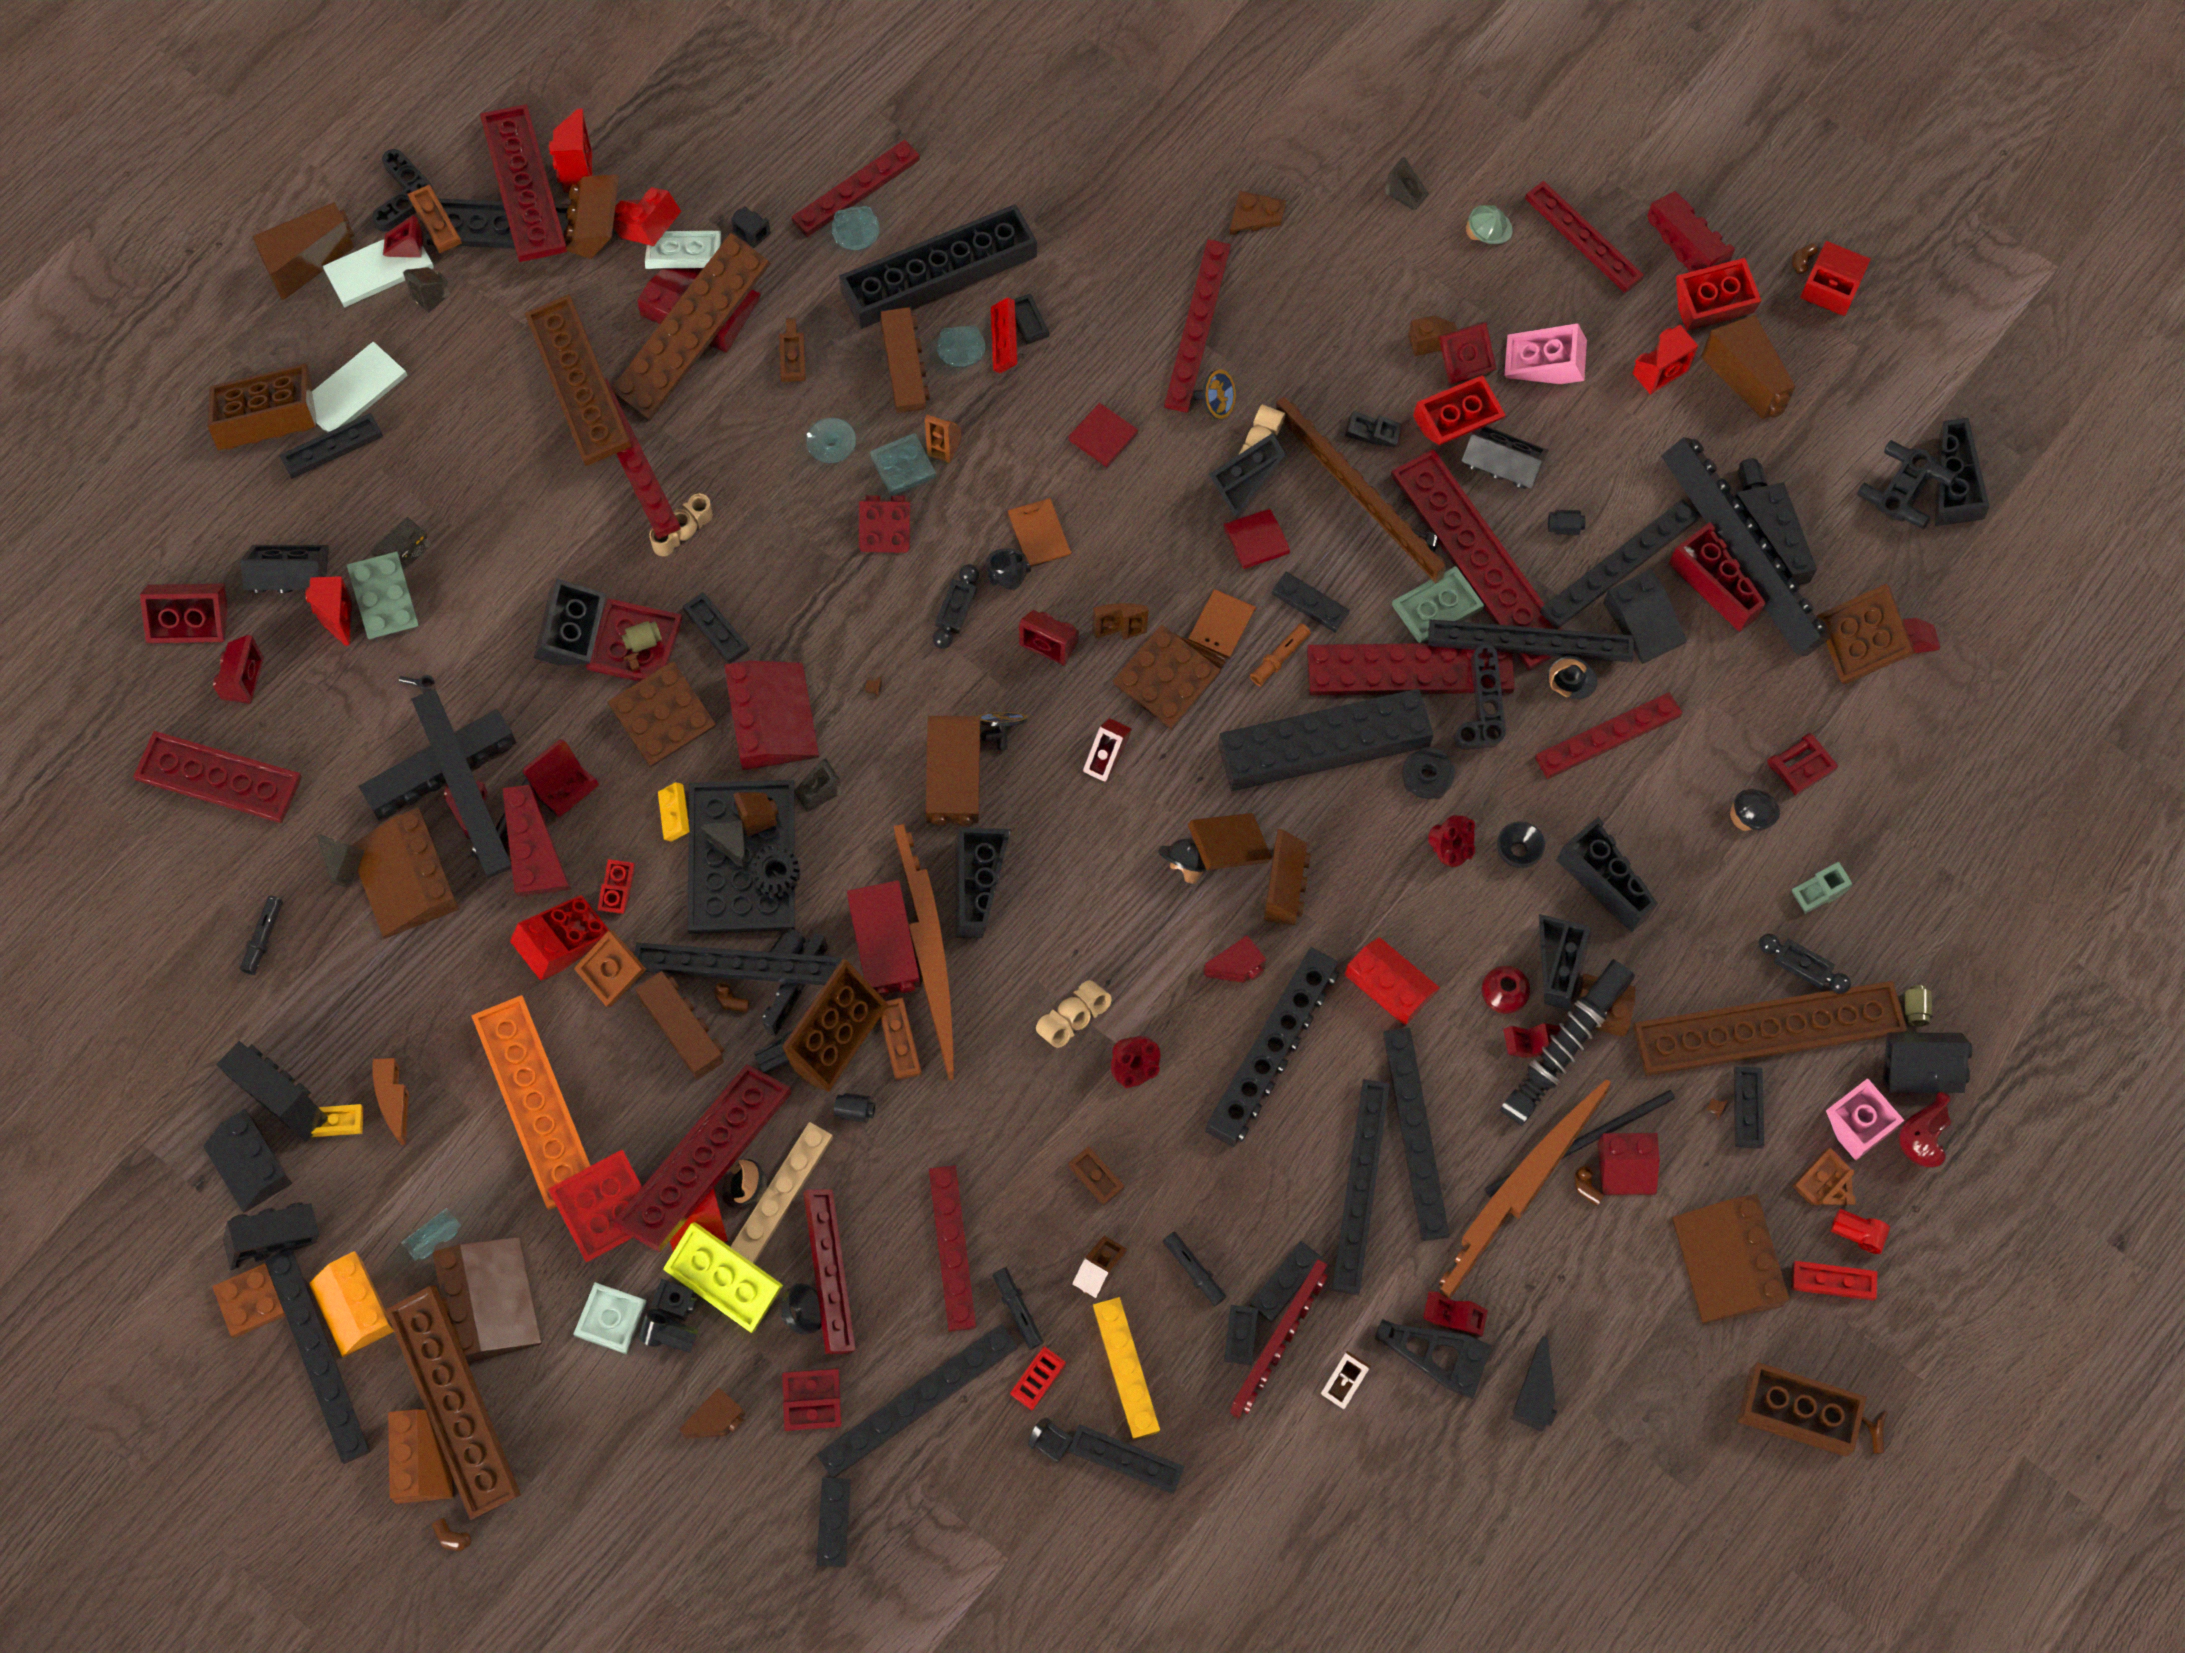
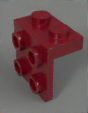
(884, 524)
(559, 778)

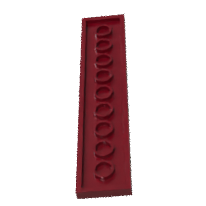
(1471, 546)

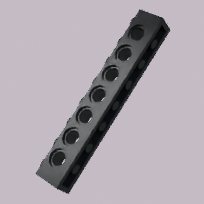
(1314, 965)

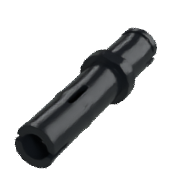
(257, 945)
(1201, 1277)
(1017, 1307)

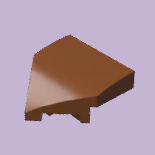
(1826, 1181)

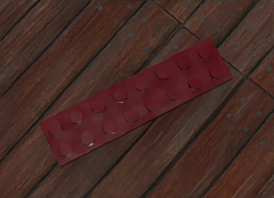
(523, 183)
(1397, 669)
(702, 1158)

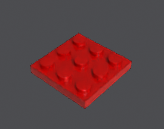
(594, 1200)

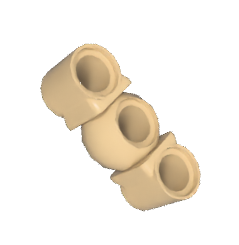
(1266, 422)
(687, 515)
(1073, 1014)

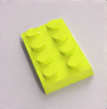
(723, 1277)

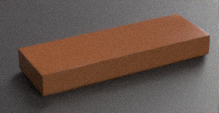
(434, 218)
(900, 1040)

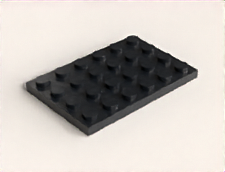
(721, 891)

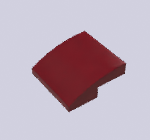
(1256, 538)
(811, 1399)

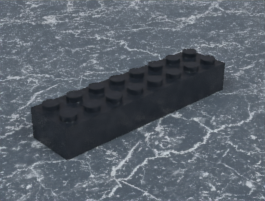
(939, 265)
(1325, 739)

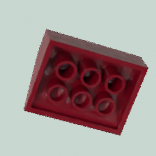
(668, 287)
(771, 713)

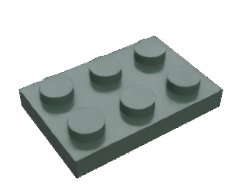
(382, 595)
(1447, 600)

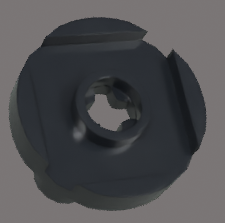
(1426, 787)

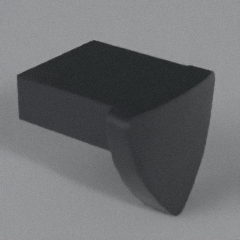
(1049, 1439)

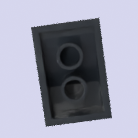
(1645, 611)

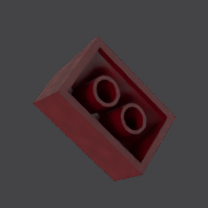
(184, 613)

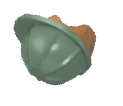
(1489, 225)

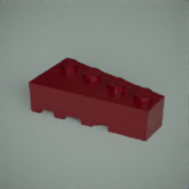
(1687, 234)
(1717, 577)
(532, 850)

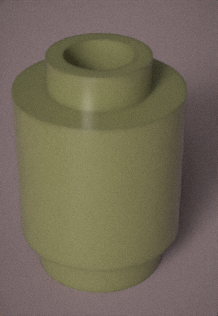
(641, 636)
(1918, 1006)

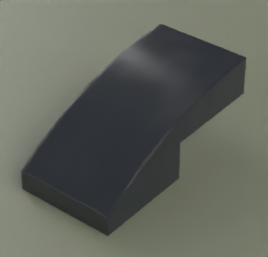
(1374, 431)

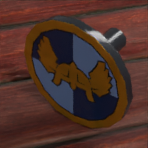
(1218, 394)
(1001, 720)

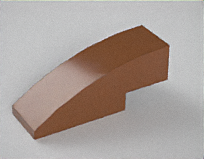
(391, 1096)

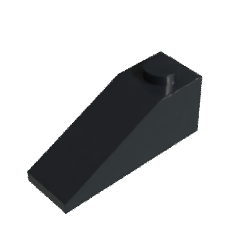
(1537, 1393)

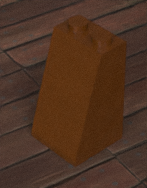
(302, 246)
(1750, 366)
(953, 770)

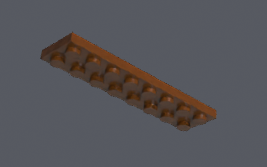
(690, 326)
(578, 380)
(453, 1402)

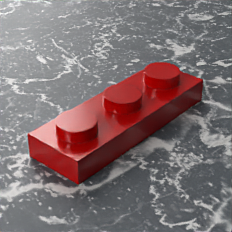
(1003, 335)
(1834, 1280)

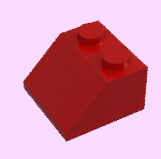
(331, 605)
(707, 1216)

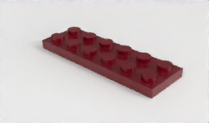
(217, 776)
(1275, 1348)

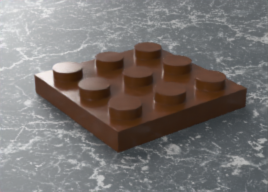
(1866, 634)
(1166, 677)
(661, 714)

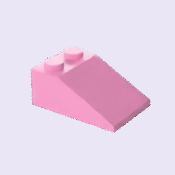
(1547, 355)

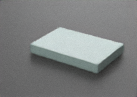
(683, 249)

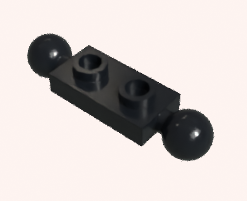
(955, 606)
(1804, 963)

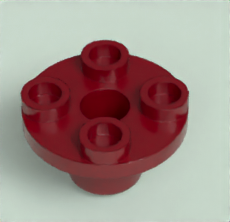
(1453, 840)
(1135, 1060)

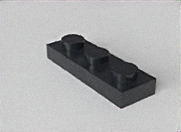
(1310, 602)
(716, 628)
(1748, 1107)
(1285, 1281)
(833, 1522)

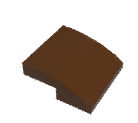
(1123, 617)

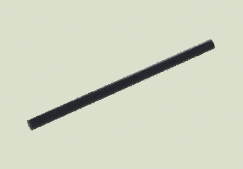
(1609, 1127)

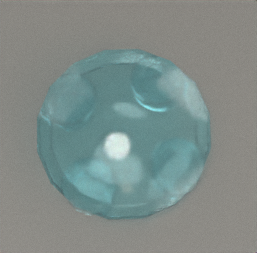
(855, 227)
(961, 346)

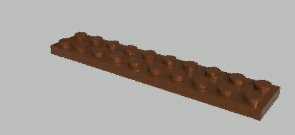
(1768, 1028)

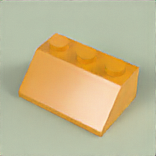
(350, 1304)

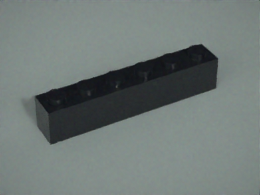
(421, 772)

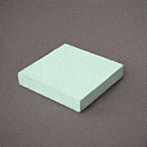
(610, 1318)

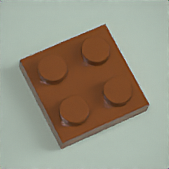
(610, 968)
(248, 1301)

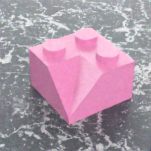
(1863, 1119)

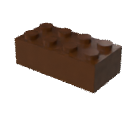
(1802, 1409)

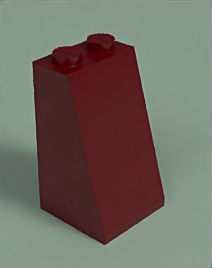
(883, 938)

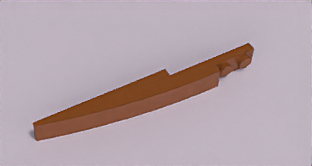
(928, 946)
(1521, 1188)

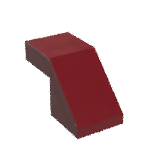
(1530, 1041)
(1455, 1315)

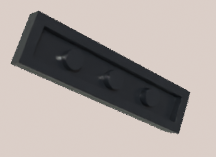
(331, 445)
(789, 992)
(1126, 1459)

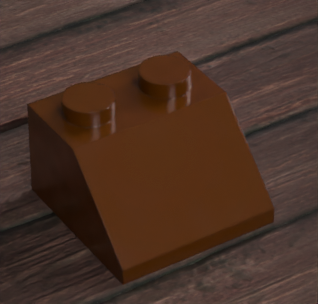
(1620, 1012)

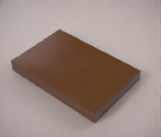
(1229, 841)

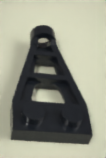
(1468, 1365)

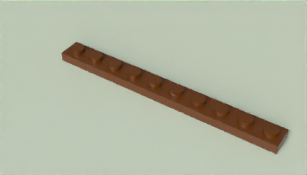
(1366, 495)

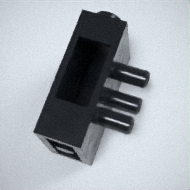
(1926, 1062)

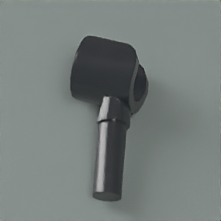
(1430, 538)
(418, 682)

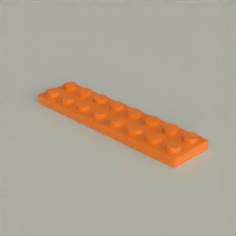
(531, 1094)

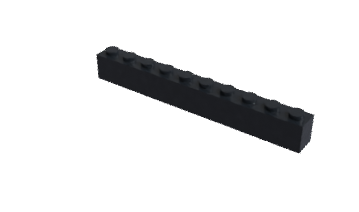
(1717, 505)

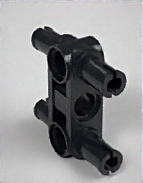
(1907, 484)

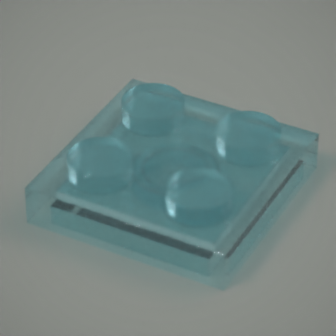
(902, 464)
(440, 1228)

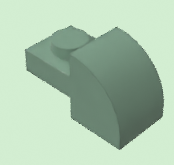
(1823, 888)

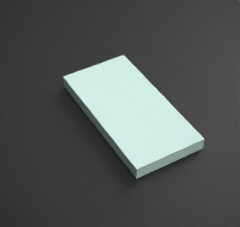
(369, 272)
(355, 387)

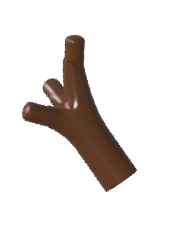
(1877, 1432)

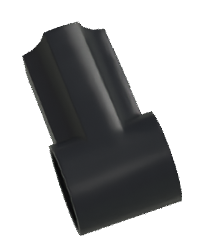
(773, 1055)
(660, 1329)

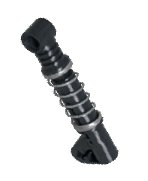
(1563, 1047)

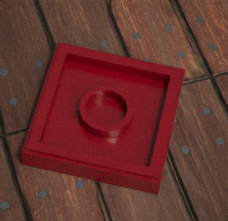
(1467, 352)
(1103, 435)

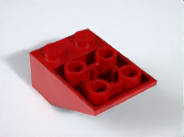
(1835, 278)
(558, 936)

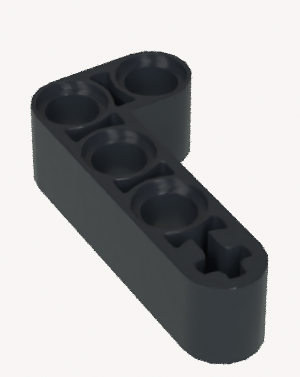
(1483, 696)

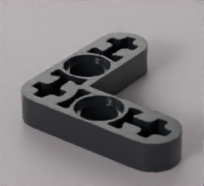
(409, 186)

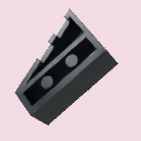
(1248, 473)
(1562, 958)
(269, 1232)

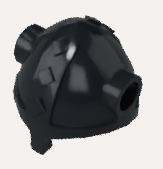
(1007, 568)

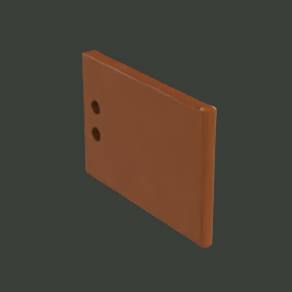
(1039, 532)
(1222, 623)

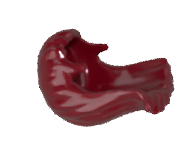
(1920, 1133)

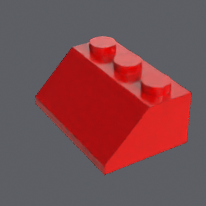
(571, 150)
(1716, 294)
(1458, 411)
(1391, 980)

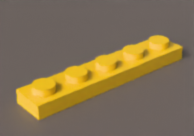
(1126, 1368)

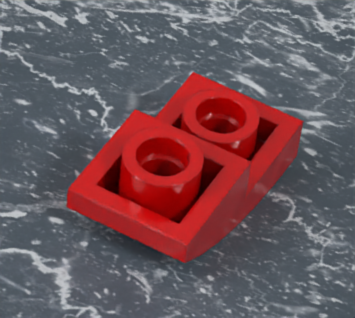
(616, 886)

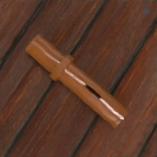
(1273, 661)

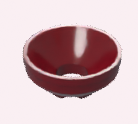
(1502, 1000)

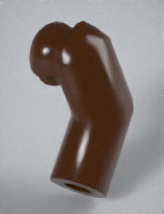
(1801, 257)
(727, 999)
(1584, 1185)
(448, 1539)

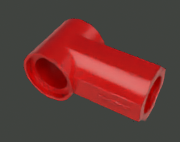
(1868, 1233)

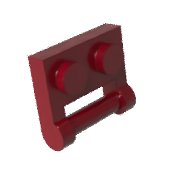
(1806, 771)

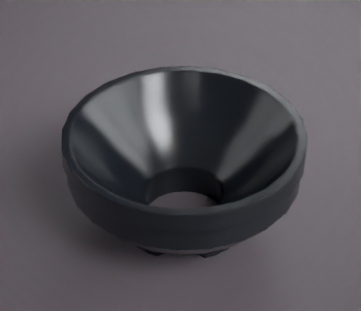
(1523, 834)
(806, 1305)

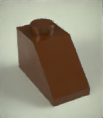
(1425, 331)
(755, 811)
(1099, 1266)
(714, 1417)

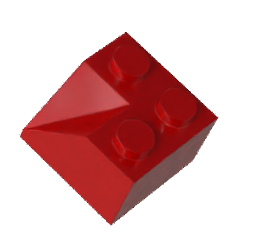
(646, 218)
(1668, 360)

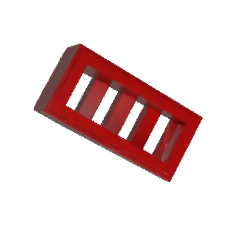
(1059, 1365)

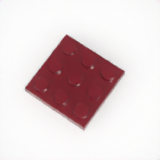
(610, 648)

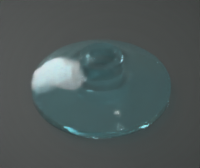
(829, 431)

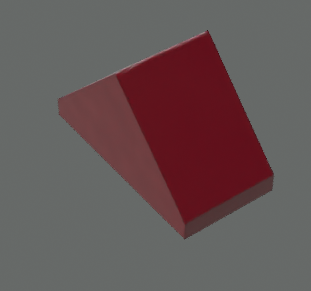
(404, 240)

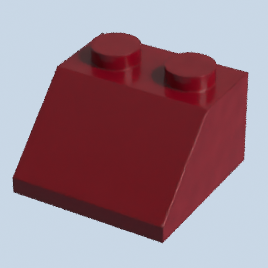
(1048, 636)
(239, 670)
(1628, 1163)

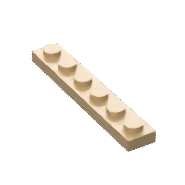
(781, 1192)

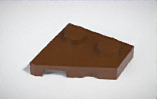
(1256, 212)

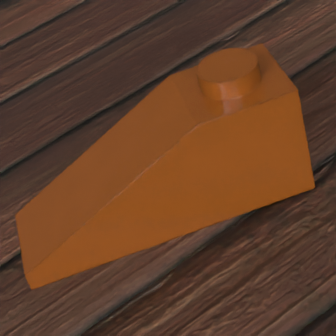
(941, 438)

